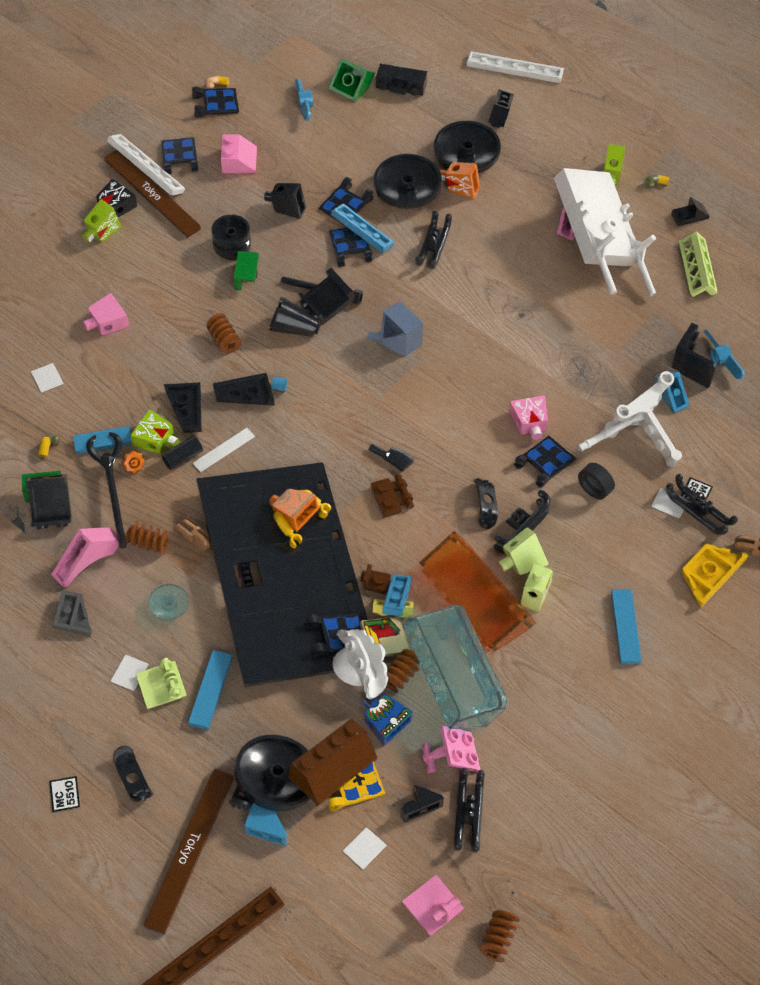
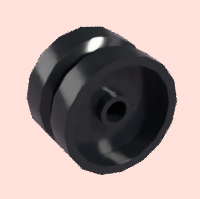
(231, 235)

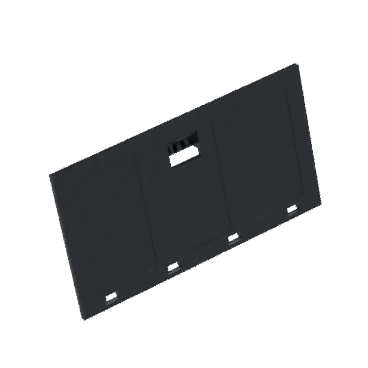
(296, 582)

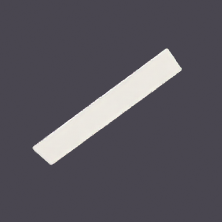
(223, 450)

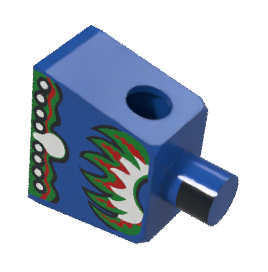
(386, 717)

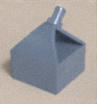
(400, 330)

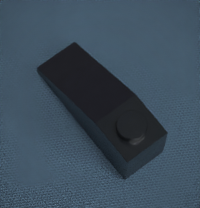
(500, 108)

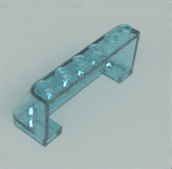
(456, 667)

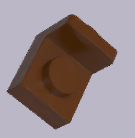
(375, 580)

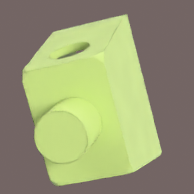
(523, 553)
(538, 582)

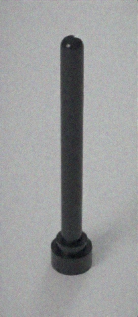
(308, 285)

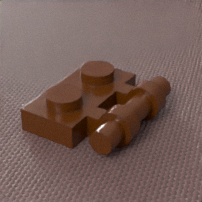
(386, 497)

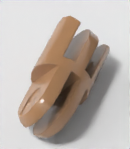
(193, 533)
(748, 544)

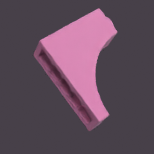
(83, 550)

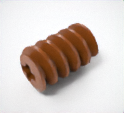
(223, 333)
(147, 538)
(401, 668)
(497, 934)

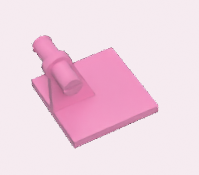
(457, 747)
(433, 905)

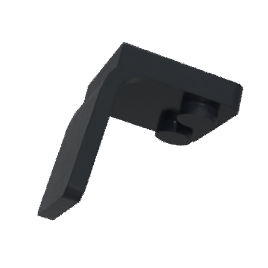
(690, 363)

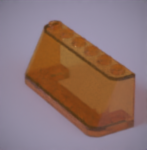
(472, 584)

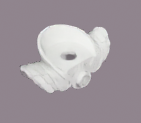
(361, 662)

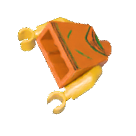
(295, 509)

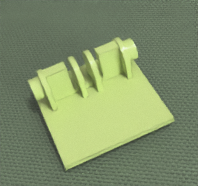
(161, 684)

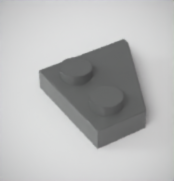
(71, 614)

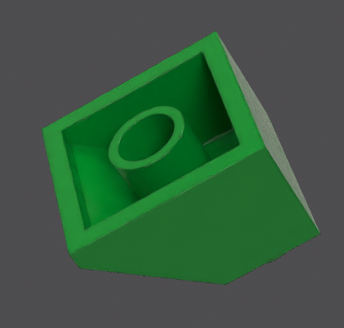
(351, 79)

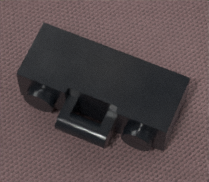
(401, 80)

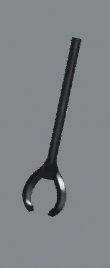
(107, 461)

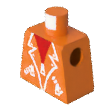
(462, 179)

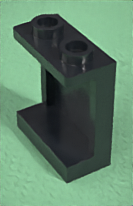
(327, 297)
(49, 501)

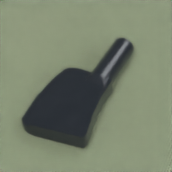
(394, 456)

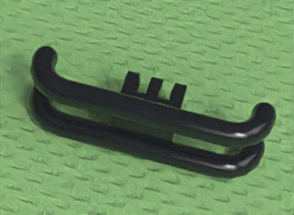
(433, 241)
(699, 507)
(523, 520)
(469, 810)

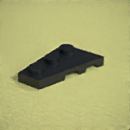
(186, 403)

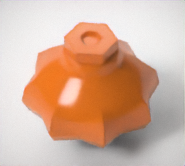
(133, 462)

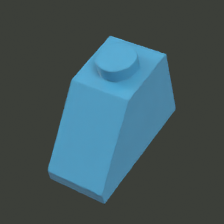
(675, 395)
(265, 825)

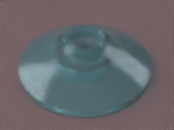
(167, 595)

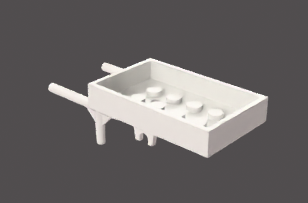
(601, 223)

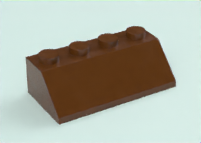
(333, 762)

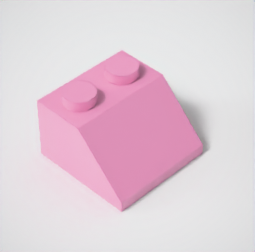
(237, 154)

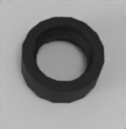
(596, 481)

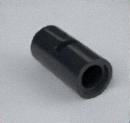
(182, 452)

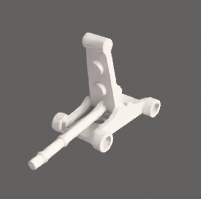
(641, 413)

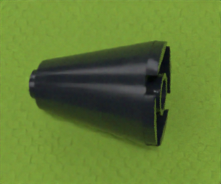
(293, 320)

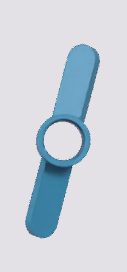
(305, 100)
(723, 355)

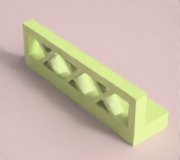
(701, 261)

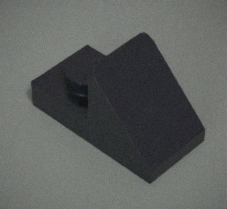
(689, 214)
(426, 802)

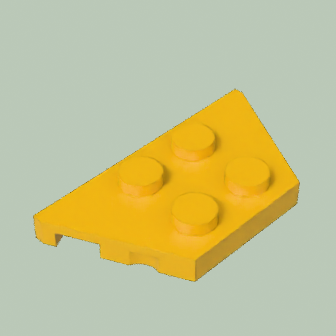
(710, 570)

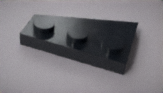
(245, 390)

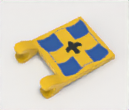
(359, 789)

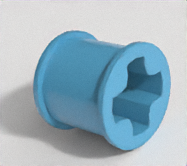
(279, 383)

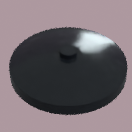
(467, 144)
(407, 181)
(264, 771)

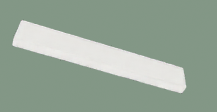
(515, 67)
(145, 164)

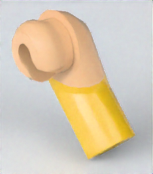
(210, 81)

